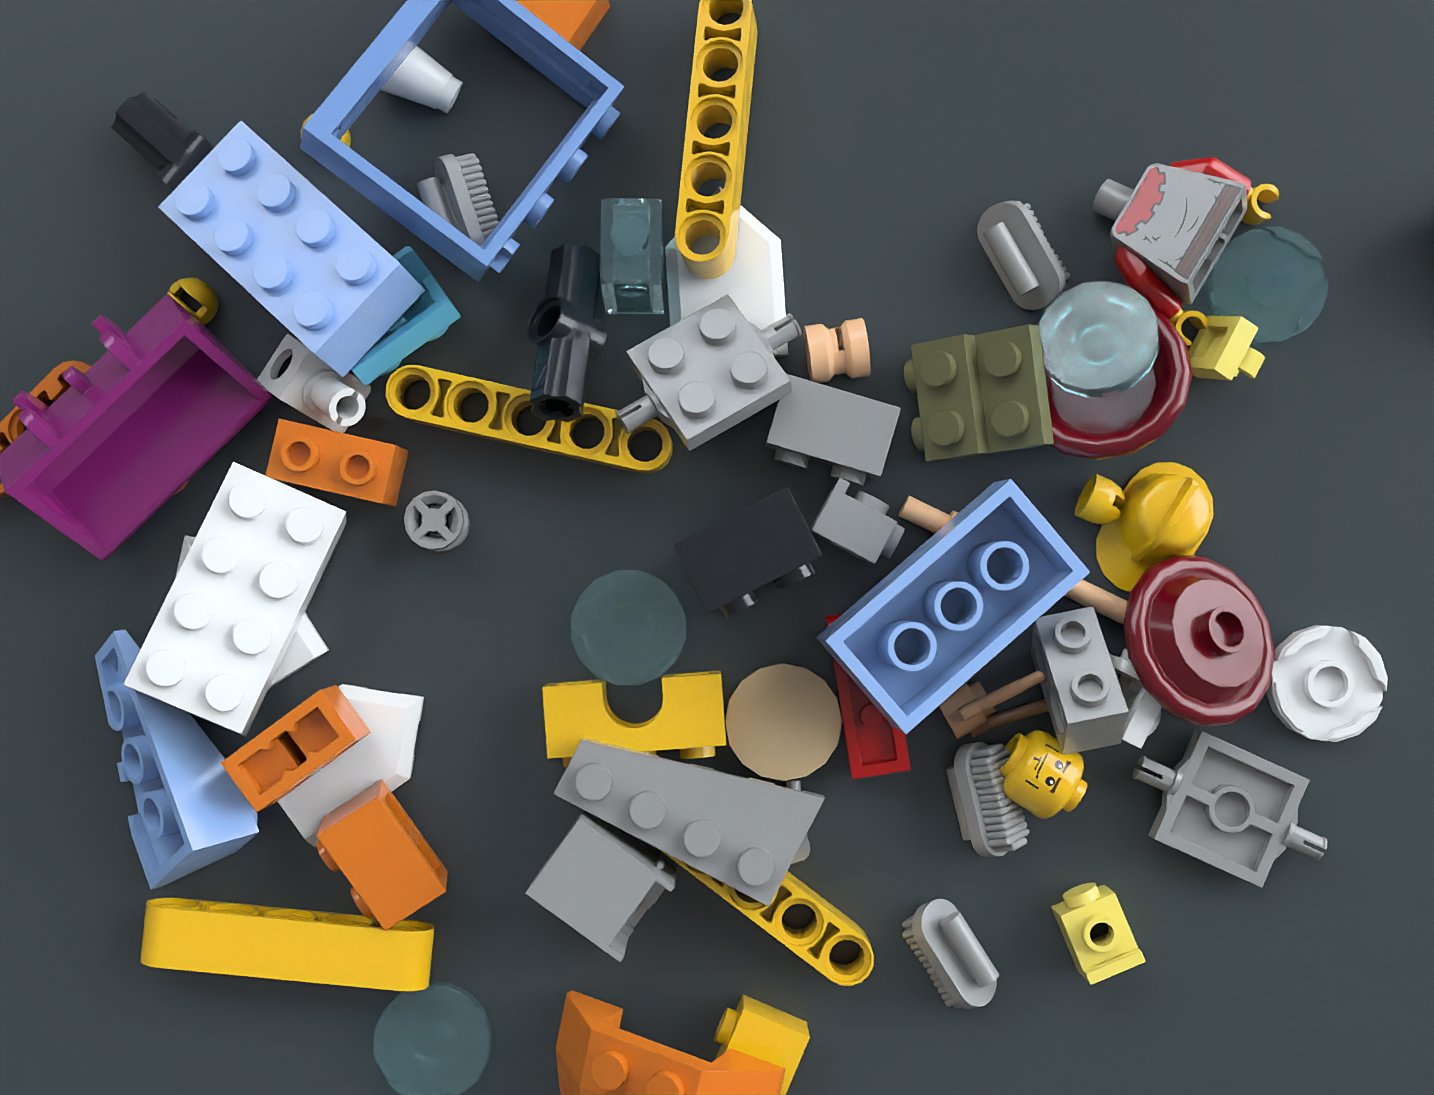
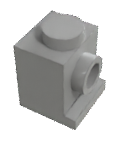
(857, 524)

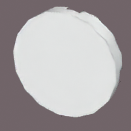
(1327, 683)

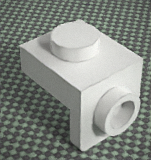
(1143, 709)

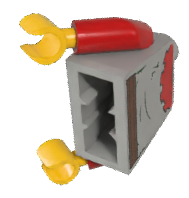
(1177, 228)

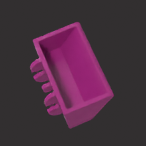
(129, 427)

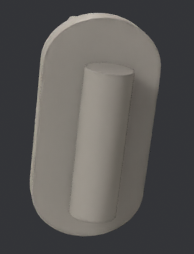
(460, 196)
(1022, 254)
(981, 805)
(951, 955)

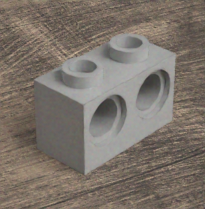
(1078, 681)

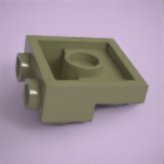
(979, 394)

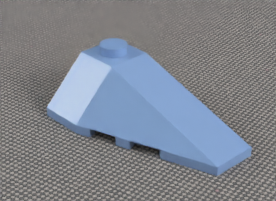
(182, 792)

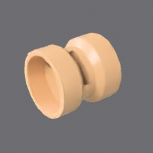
(837, 351)

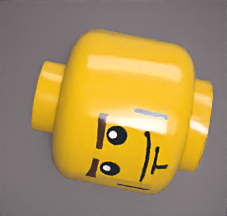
(1041, 776)

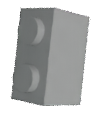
(832, 430)

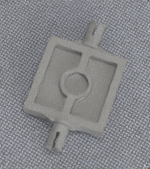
(708, 372)
(1229, 808)

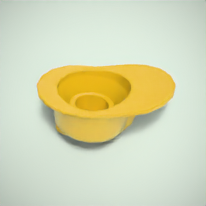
(1162, 516)

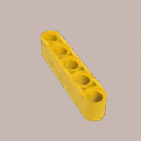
(722, 157)
(500, 421)
(811, 942)
(286, 944)

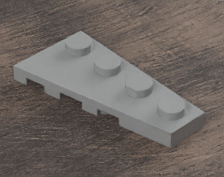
(707, 818)

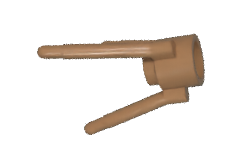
(971, 708)

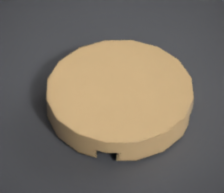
(783, 721)

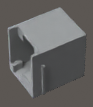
(602, 882)

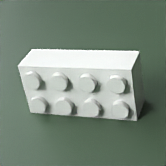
(237, 599)

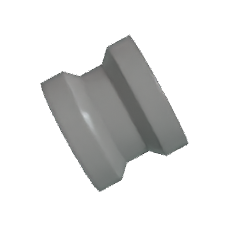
(428, 513)

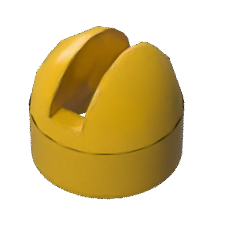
(199, 291)
(1099, 500)

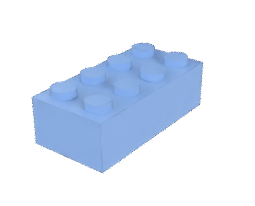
(292, 249)
(953, 605)

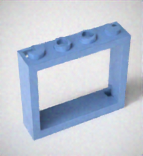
(528, 39)

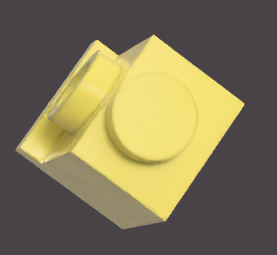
(1106, 954)

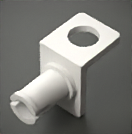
(315, 386)

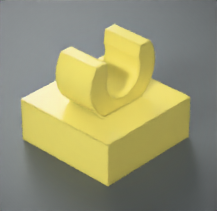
(1224, 349)

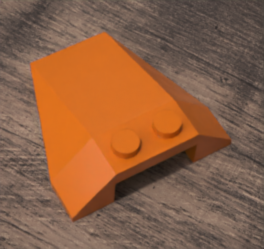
(606, 1060)

